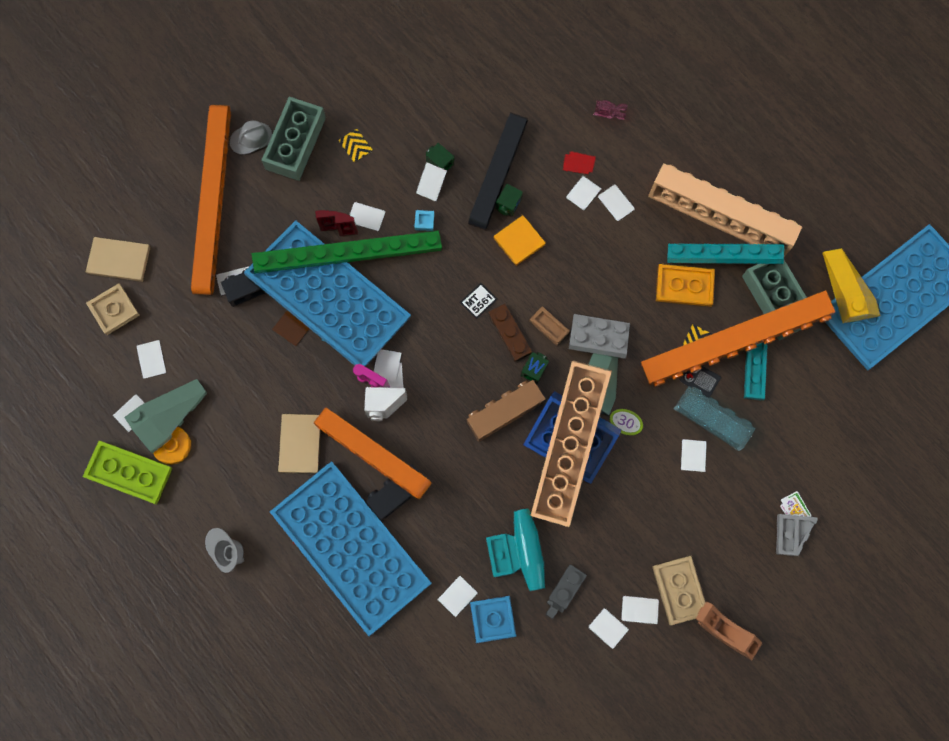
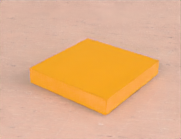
(519, 240)

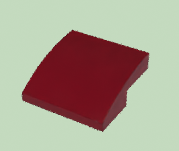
(336, 220)

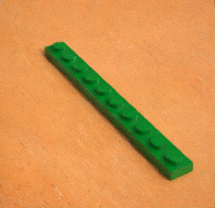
(346, 252)

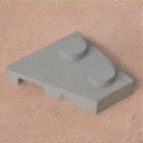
(792, 533)

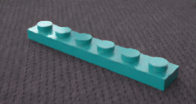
(726, 253)

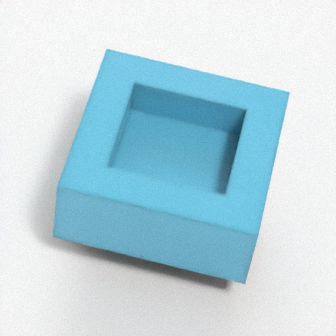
(424, 220)

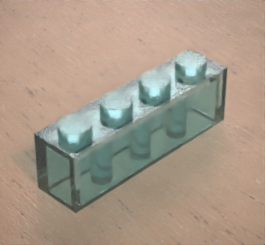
(714, 418)

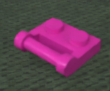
(366, 375)

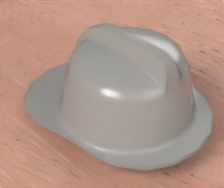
(250, 137)
(223, 549)

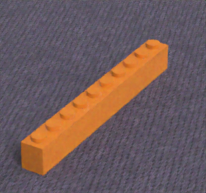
(737, 338)

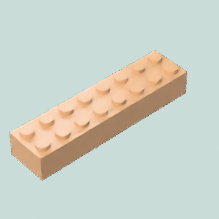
(722, 209)
(571, 443)

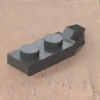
(565, 590)

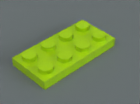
(127, 472)

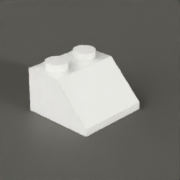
(383, 402)

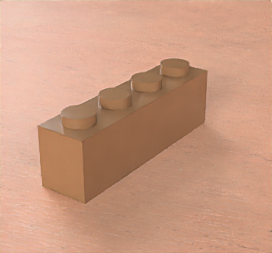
(506, 410)

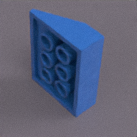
(542, 431)

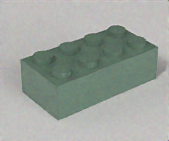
(293, 138)
(773, 287)

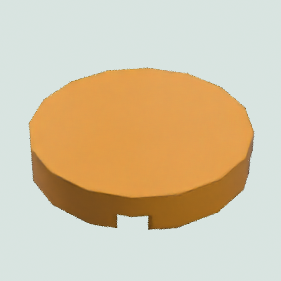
(175, 449)

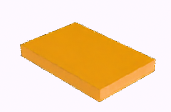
(685, 285)

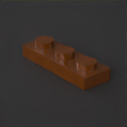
(510, 332)

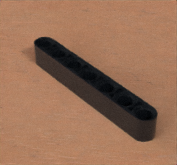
(498, 171)

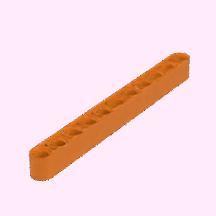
(211, 200)

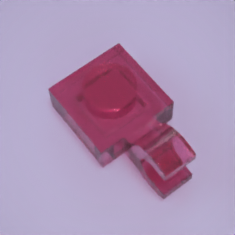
(607, 109)

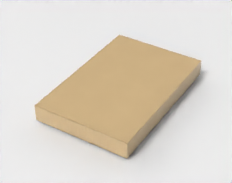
(118, 259)
(299, 444)
(679, 589)

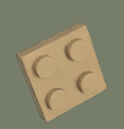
(112, 309)

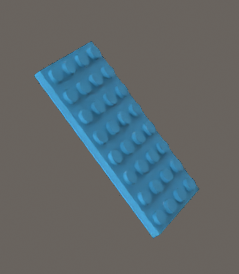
(909, 292)
(333, 301)
(350, 548)

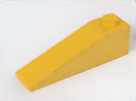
(850, 291)

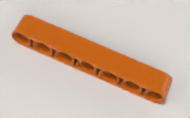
(372, 453)

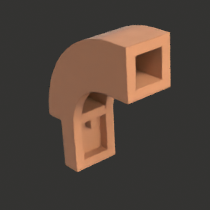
(728, 632)

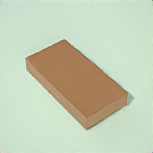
(549, 326)

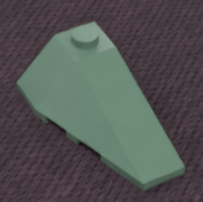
(609, 363)
(159, 417)

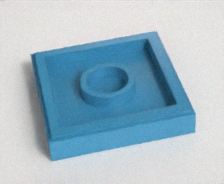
(493, 619)

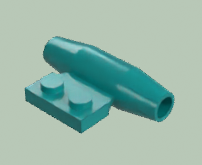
(519, 551)

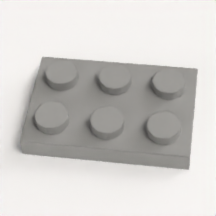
(599, 336)

